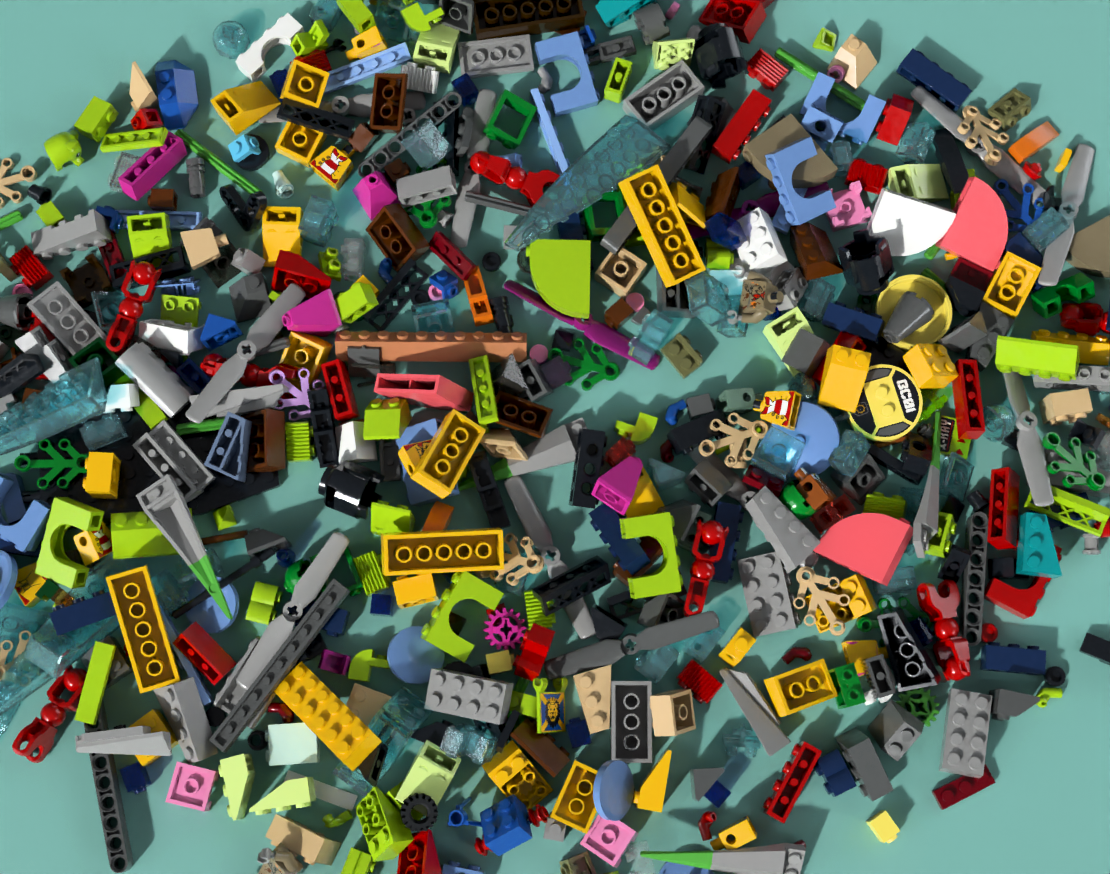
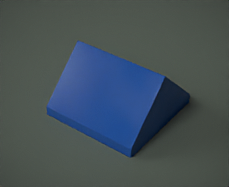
(219, 331)

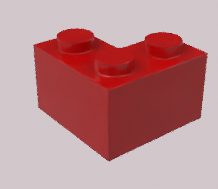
(897, 113)
(534, 649)

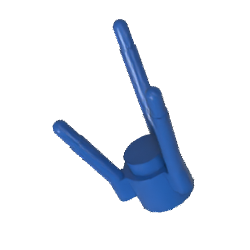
(460, 817)

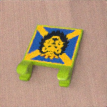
(550, 705)

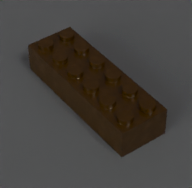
(525, 17)

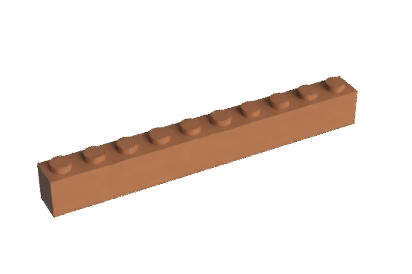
(435, 346)

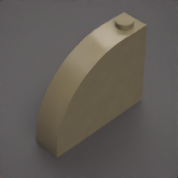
(808, 172)
(1091, 249)

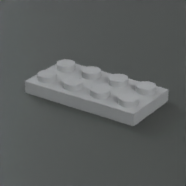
(496, 56)
(65, 318)

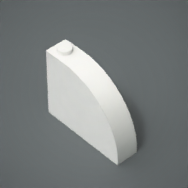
(908, 222)

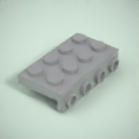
(768, 594)
(232, 692)

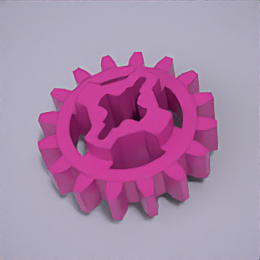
(503, 619)

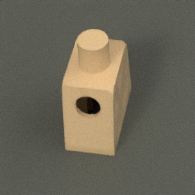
(202, 246)

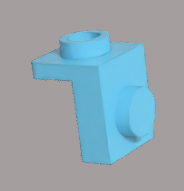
(244, 147)

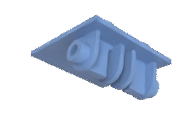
(170, 284)

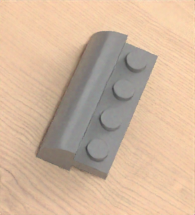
(155, 378)
(171, 455)

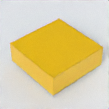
(1063, 160)

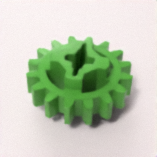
(922, 700)

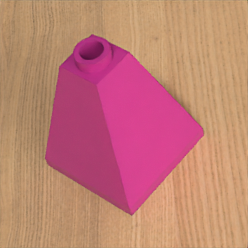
(375, 192)
(315, 316)
(619, 484)

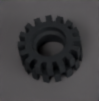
(428, 821)

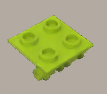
(180, 309)

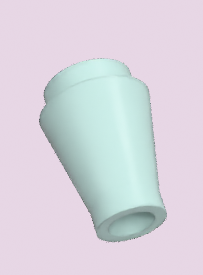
(282, 185)

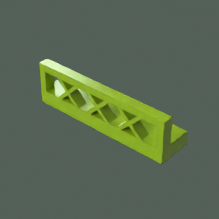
(483, 391)
(1073, 504)

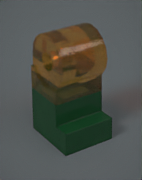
(52, 591)

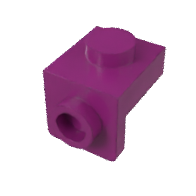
(334, 662)

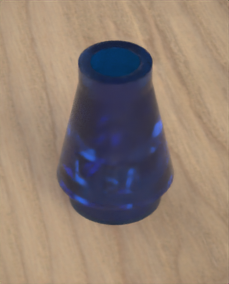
(288, 560)

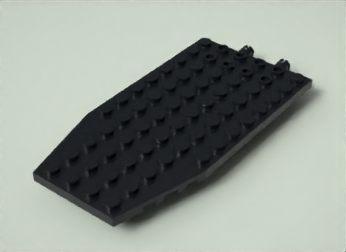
(138, 474)

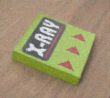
(949, 438)

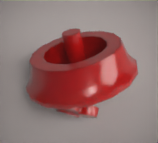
(1032, 170)

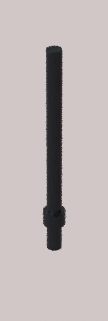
(254, 562)

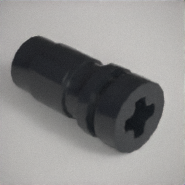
(501, 314)

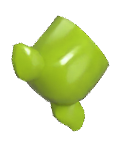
(64, 148)

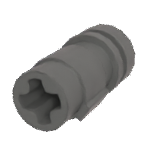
(196, 178)

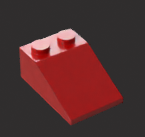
(741, 15)
(295, 269)
(419, 855)

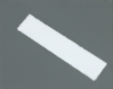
(328, 793)

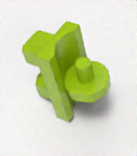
(329, 263)

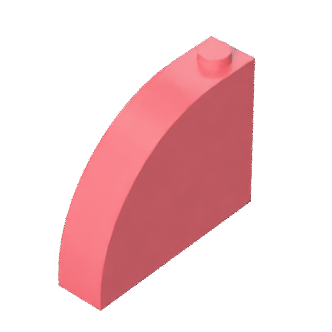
(978, 227)
(424, 391)
(867, 544)

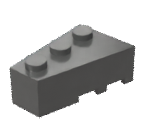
(673, 300)

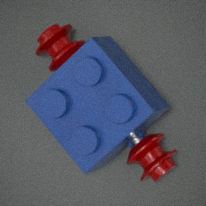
(508, 825)

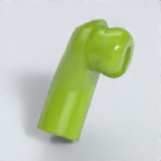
(1047, 693)
(339, 820)

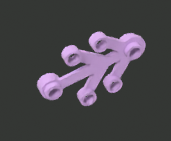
(301, 396)

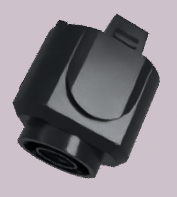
(719, 54)
(866, 262)
(350, 488)

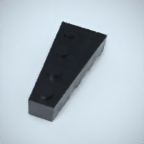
(905, 651)

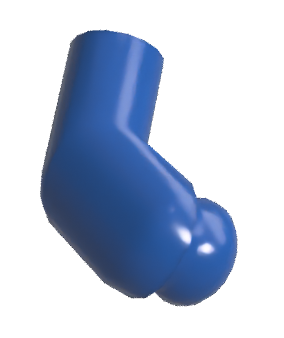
(385, 270)
(673, 410)

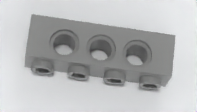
(1091, 377)

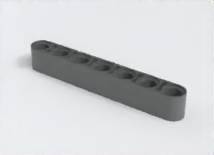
(385, 149)
(978, 570)

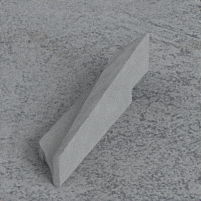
(51, 353)
(247, 400)
(756, 710)
(126, 741)

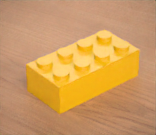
(448, 454)

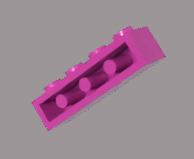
(152, 167)

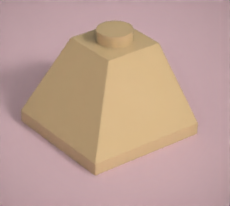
(856, 61)
(141, 91)
(503, 444)

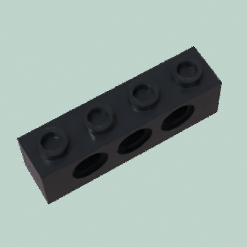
(582, 458)

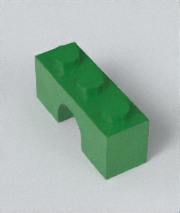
(1075, 288)

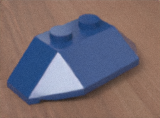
(176, 93)

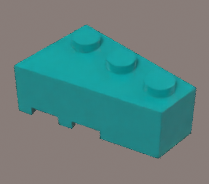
(618, 11)
(1036, 547)

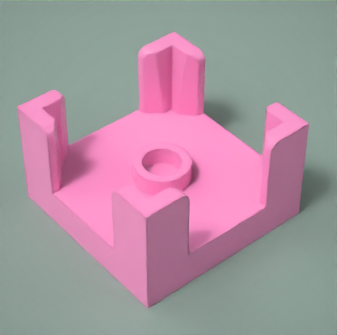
(849, 208)
(192, 786)
(608, 839)

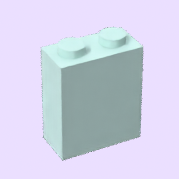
(291, 744)

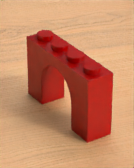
(1018, 601)

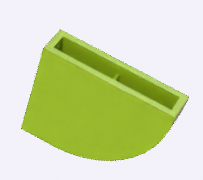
(562, 274)

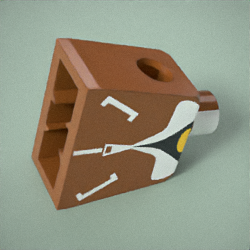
(819, 495)

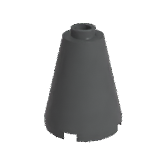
(15, 311)
(907, 317)

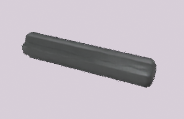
(275, 345)

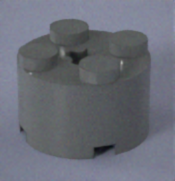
(651, 23)

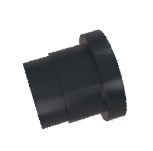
(40, 194)
(977, 501)
(262, 745)

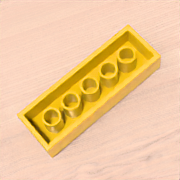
(661, 226)
(442, 551)
(143, 628)
(327, 716)

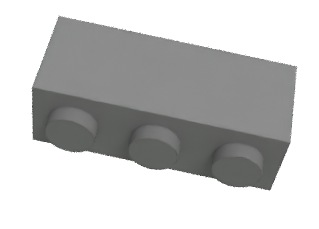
(426, 186)

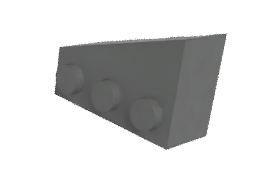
(996, 324)
(864, 764)

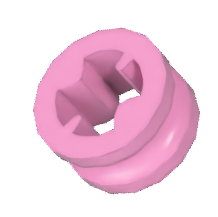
(839, 69)

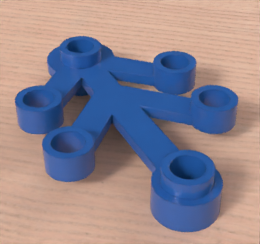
(1019, 211)

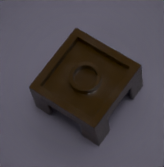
(86, 280)

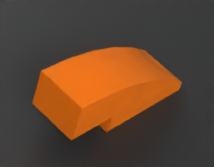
(1033, 142)
(478, 298)

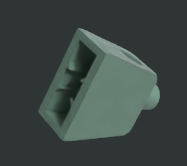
(737, 400)

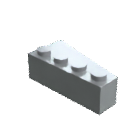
(781, 528)

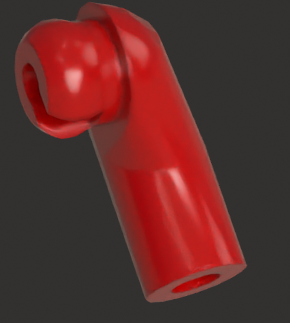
(705, 823)

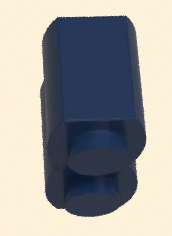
(835, 773)

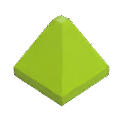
(825, 40)
(224, 518)

